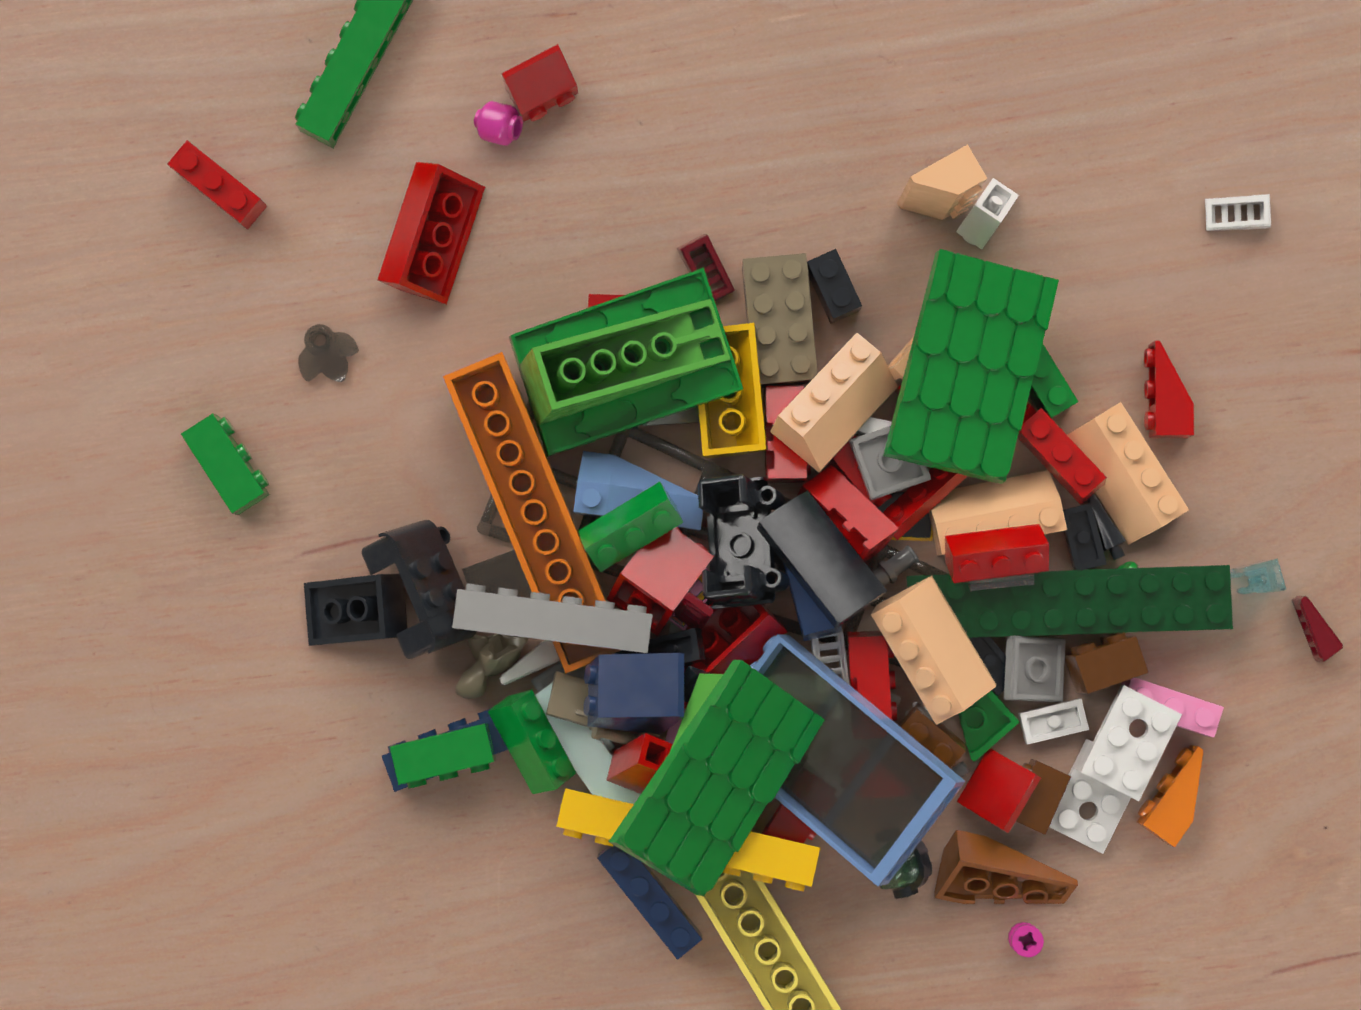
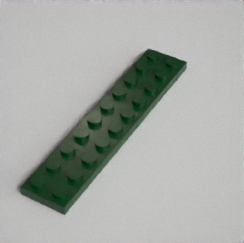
(1095, 602)

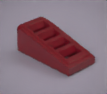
(710, 252)
(693, 611)
(1319, 635)

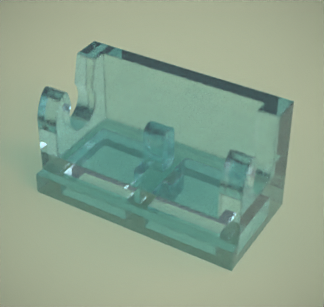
(1263, 577)

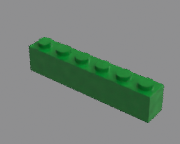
(350, 68)

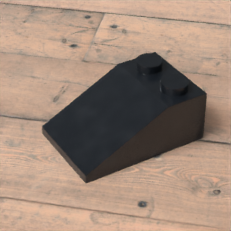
(355, 609)

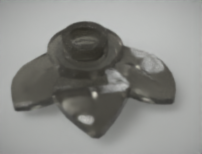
(328, 358)

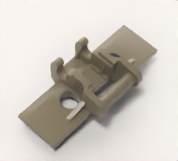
(567, 704)

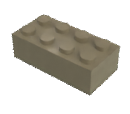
(782, 314)

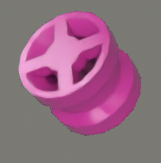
(1019, 937)

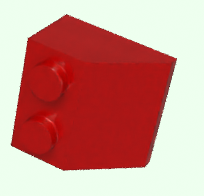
(540, 84)

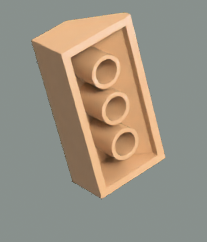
(945, 186)
(836, 403)
(1136, 487)
(992, 506)
(933, 649)

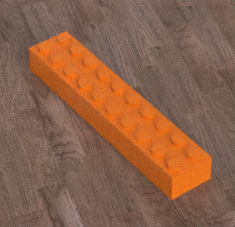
(525, 491)

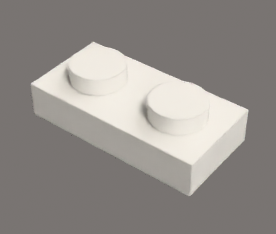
(1053, 721)

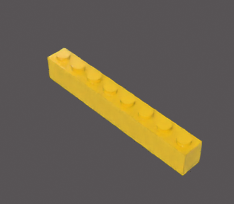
(760, 854)

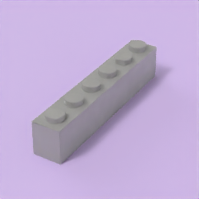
(552, 620)

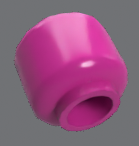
(498, 123)

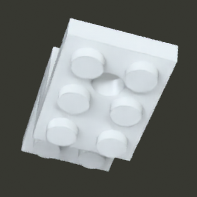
(1114, 768)

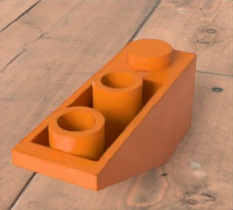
(1175, 802)

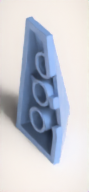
(611, 481)

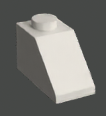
(987, 214)

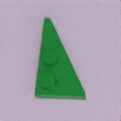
(986, 724)

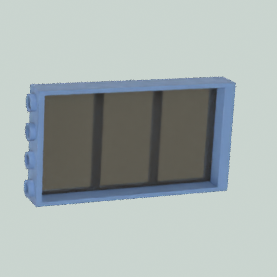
(863, 776)

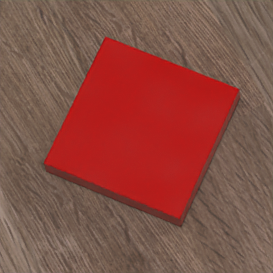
(998, 790)

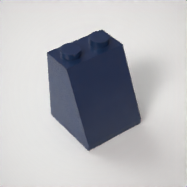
(635, 691)

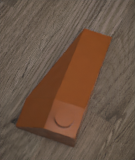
(986, 869)

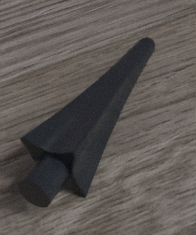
(1109, 534)

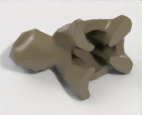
(492, 656)

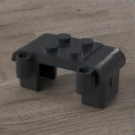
(742, 560)
(429, 580)

